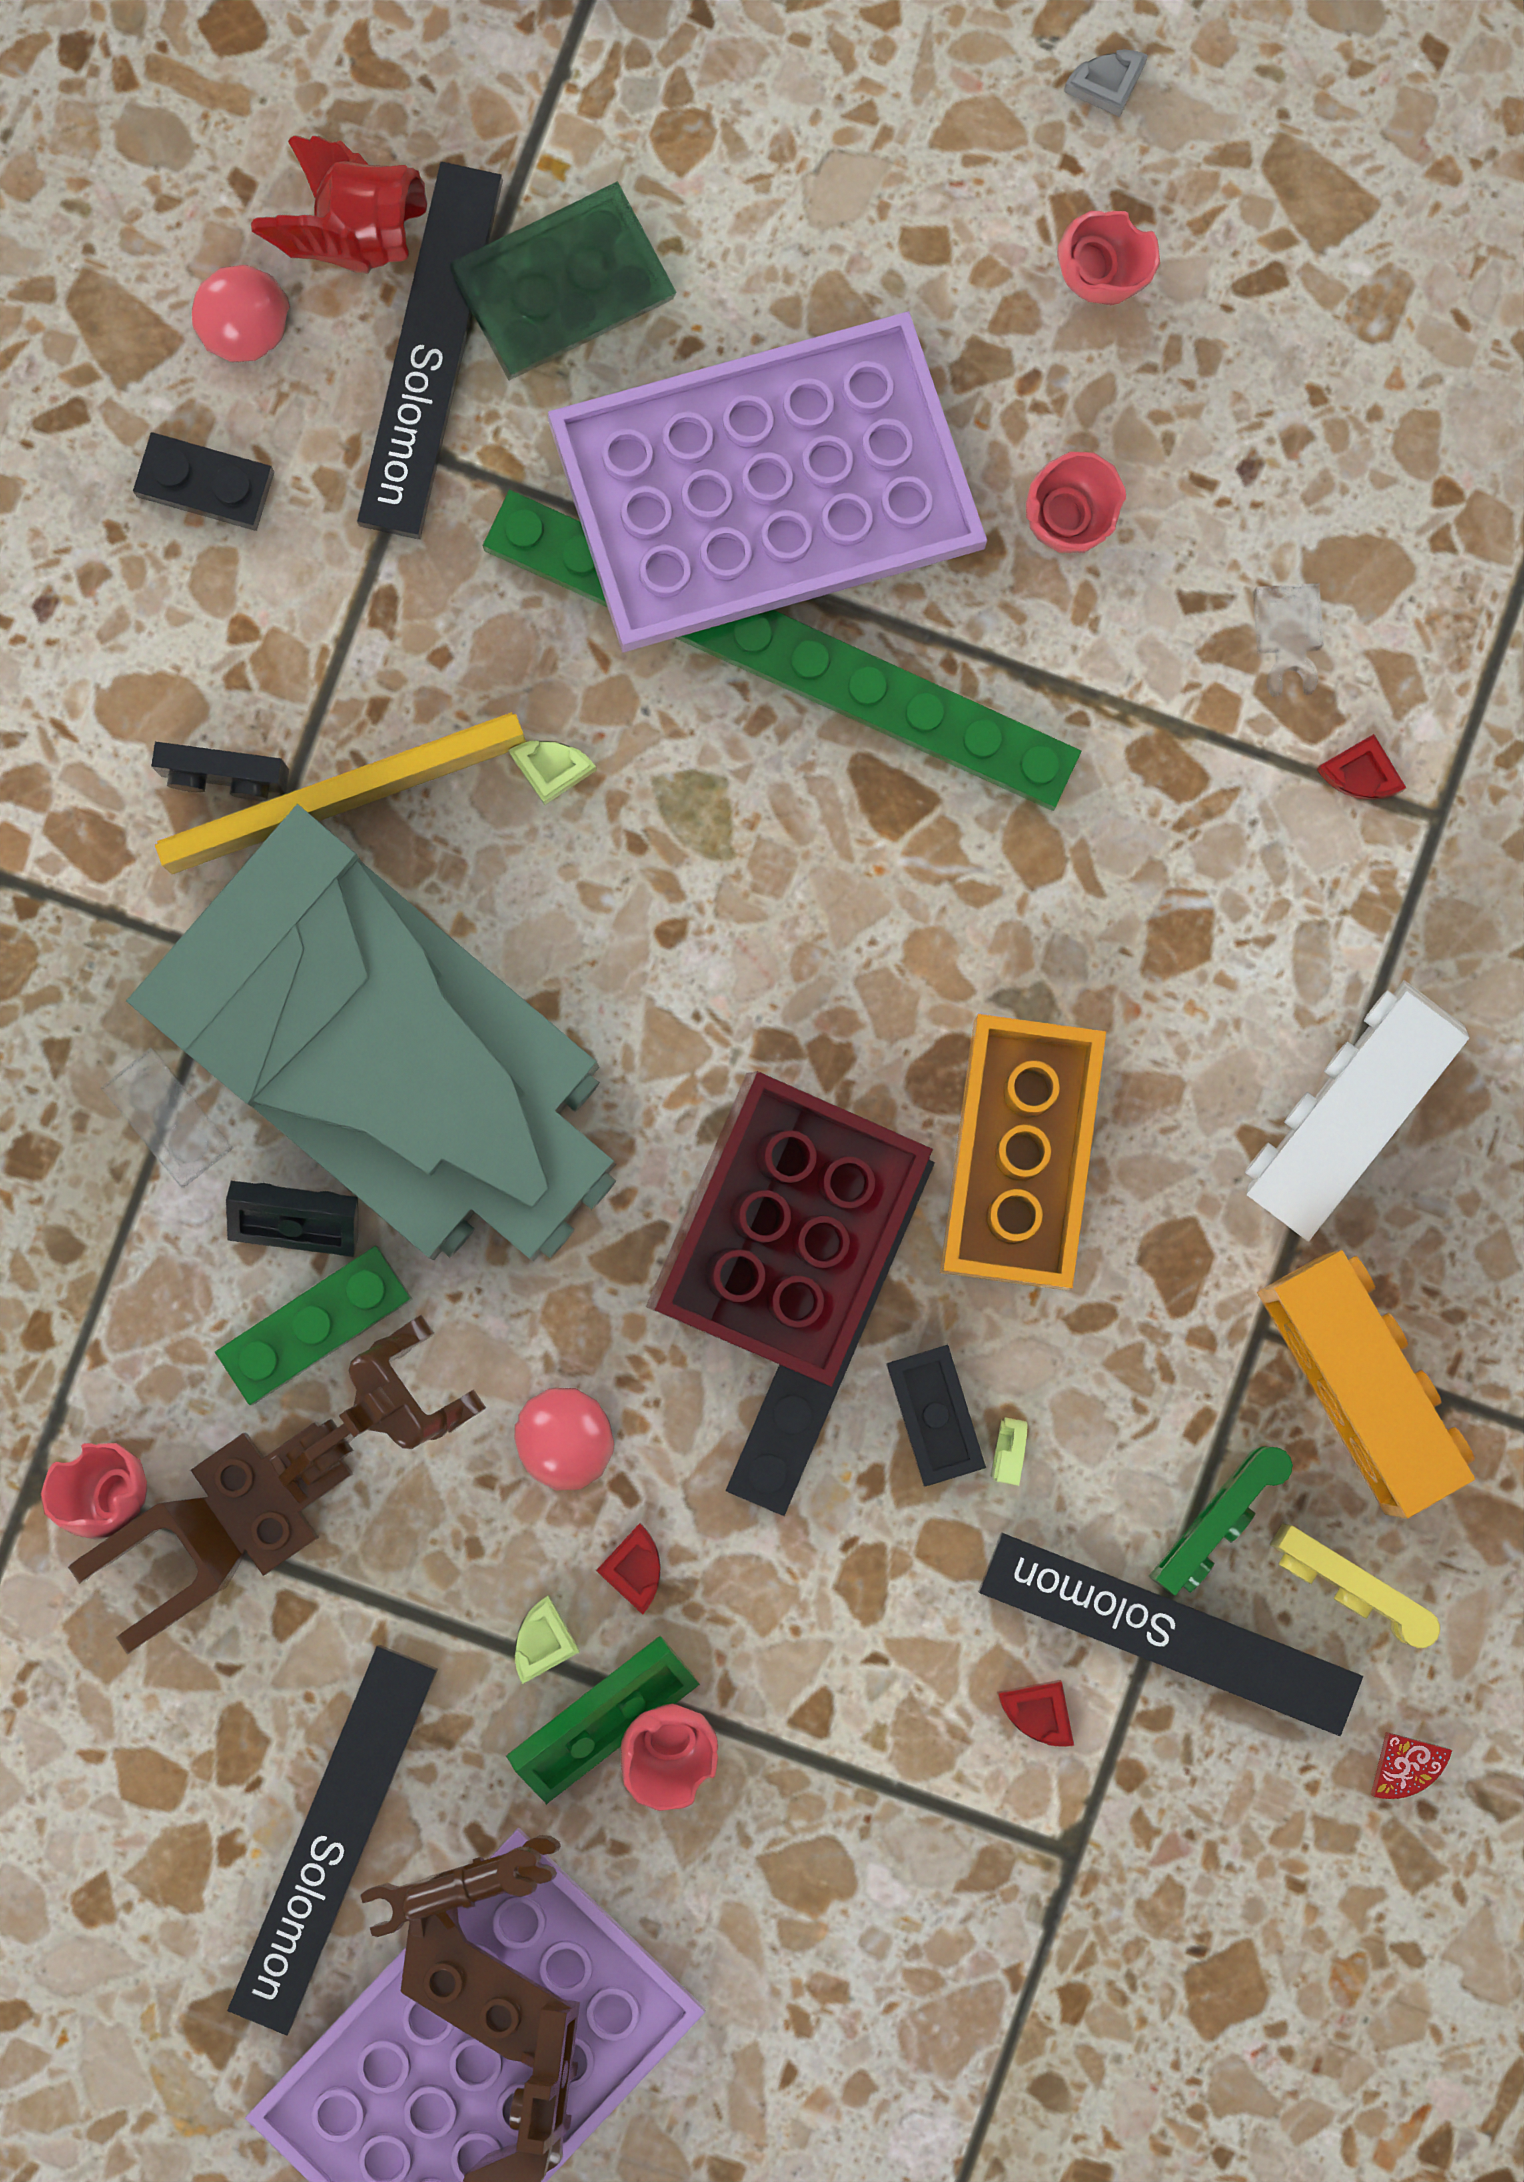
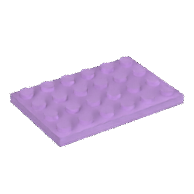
(766, 481)
(421, 2101)

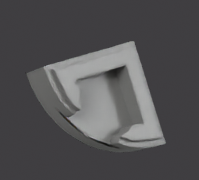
(1107, 79)

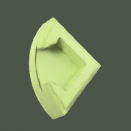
(551, 767)
(1009, 1451)
(542, 1641)

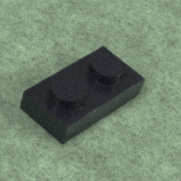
(203, 481)
(247, 774)
(292, 1218)
(935, 1415)

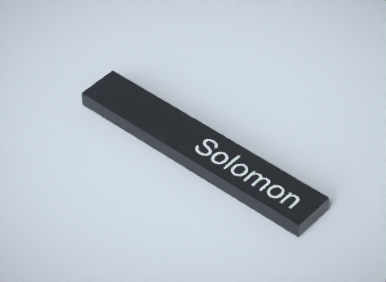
(428, 354)
(1170, 1634)
(332, 1840)

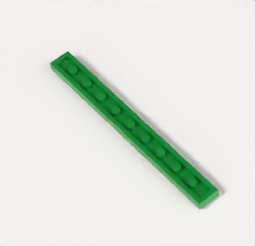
(816, 668)

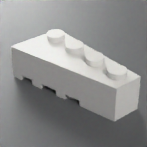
(1356, 1109)

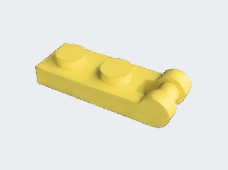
(1357, 1588)

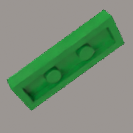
(313, 1325)
(598, 1719)

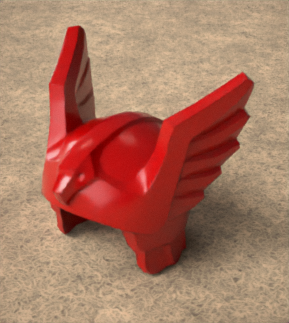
(355, 209)

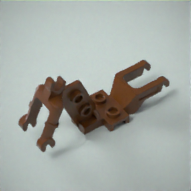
(259, 1499)
(491, 1998)

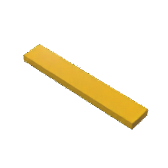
(342, 792)

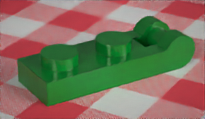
(1222, 1517)

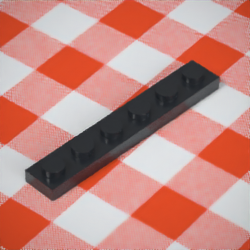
(797, 1411)

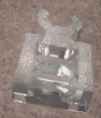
(1289, 625)

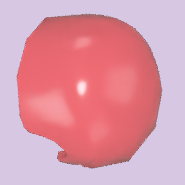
(1107, 257)
(240, 313)
(1075, 502)
(564, 1438)
(95, 1491)
(668, 1756)

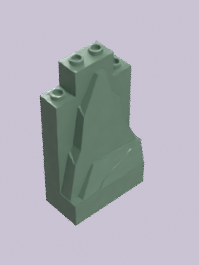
(382, 1048)

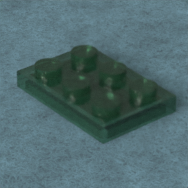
(562, 280)

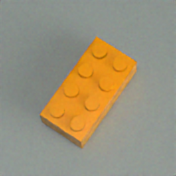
(1023, 1152)
(1368, 1385)

